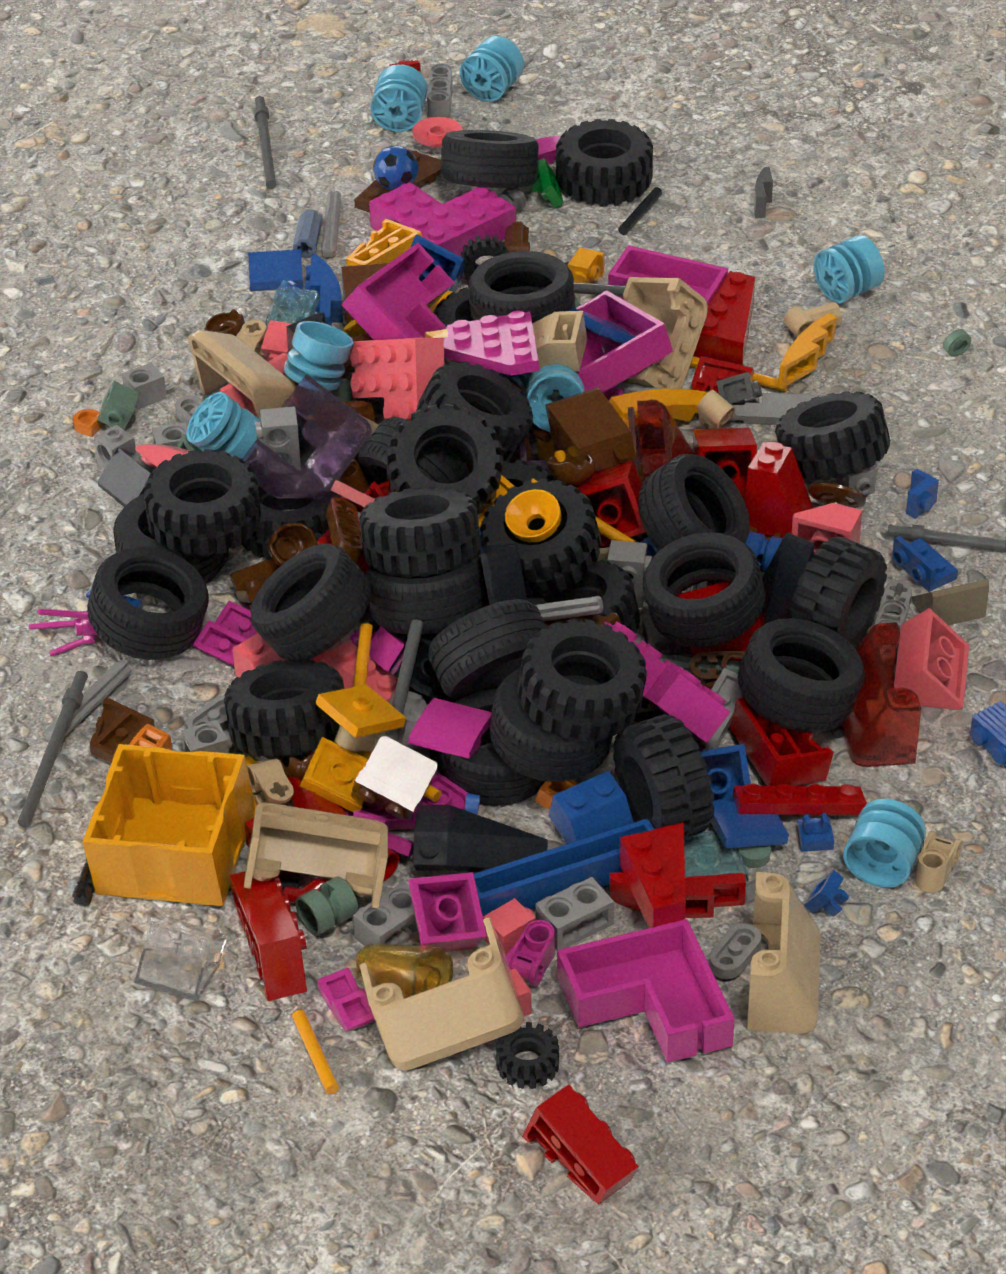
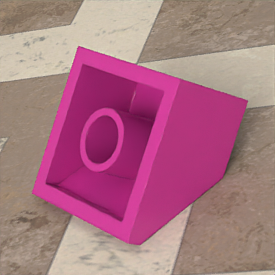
(448, 911)

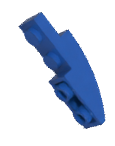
(324, 281)

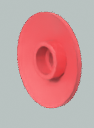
(433, 129)

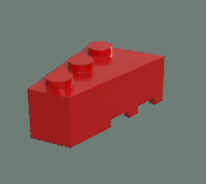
(778, 752)
(656, 873)
(581, 1144)

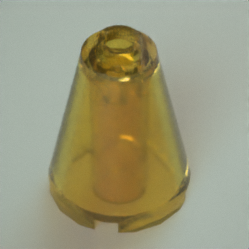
(408, 966)

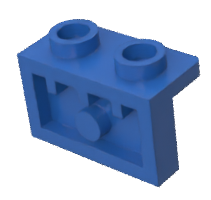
(923, 563)

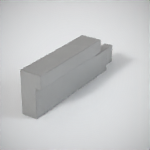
(771, 408)

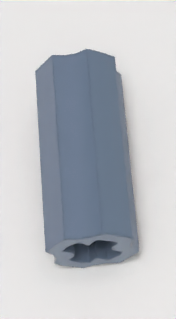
(308, 233)

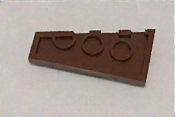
(428, 170)

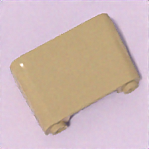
(684, 316)
(786, 975)

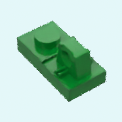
(547, 184)

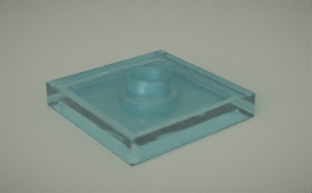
(708, 856)

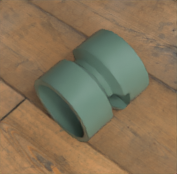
(323, 907)

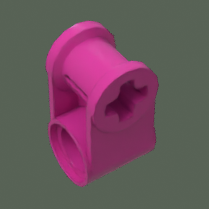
(533, 951)

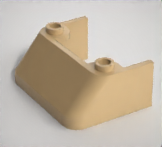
(227, 358)
(318, 846)
(449, 1015)

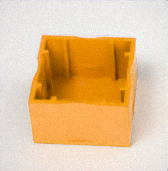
(169, 825)

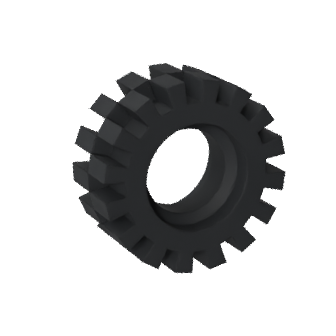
(481, 248)
(528, 1070)

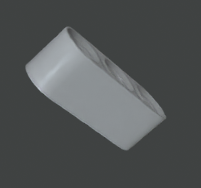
(440, 91)

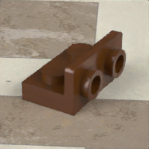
(250, 579)

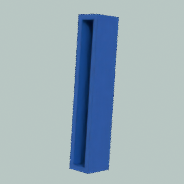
(554, 870)

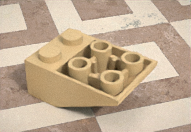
(561, 339)

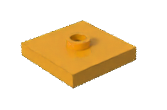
(360, 710)
(333, 774)

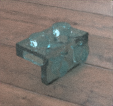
(292, 304)

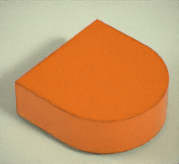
(86, 422)

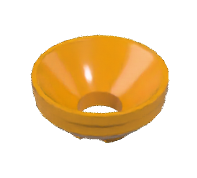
(529, 506)

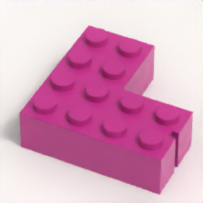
(447, 223)
(651, 264)
(396, 301)
(610, 362)
(678, 691)
(651, 973)

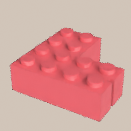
(395, 371)

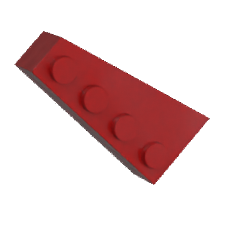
(728, 320)
(271, 935)

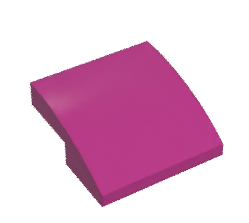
(228, 631)
(450, 728)

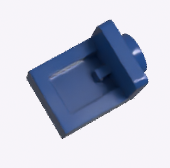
(921, 493)

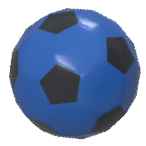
(395, 167)

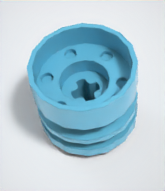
(492, 68)
(399, 98)
(849, 268)
(318, 353)
(541, 386)
(222, 426)
(885, 843)

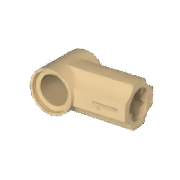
(799, 319)

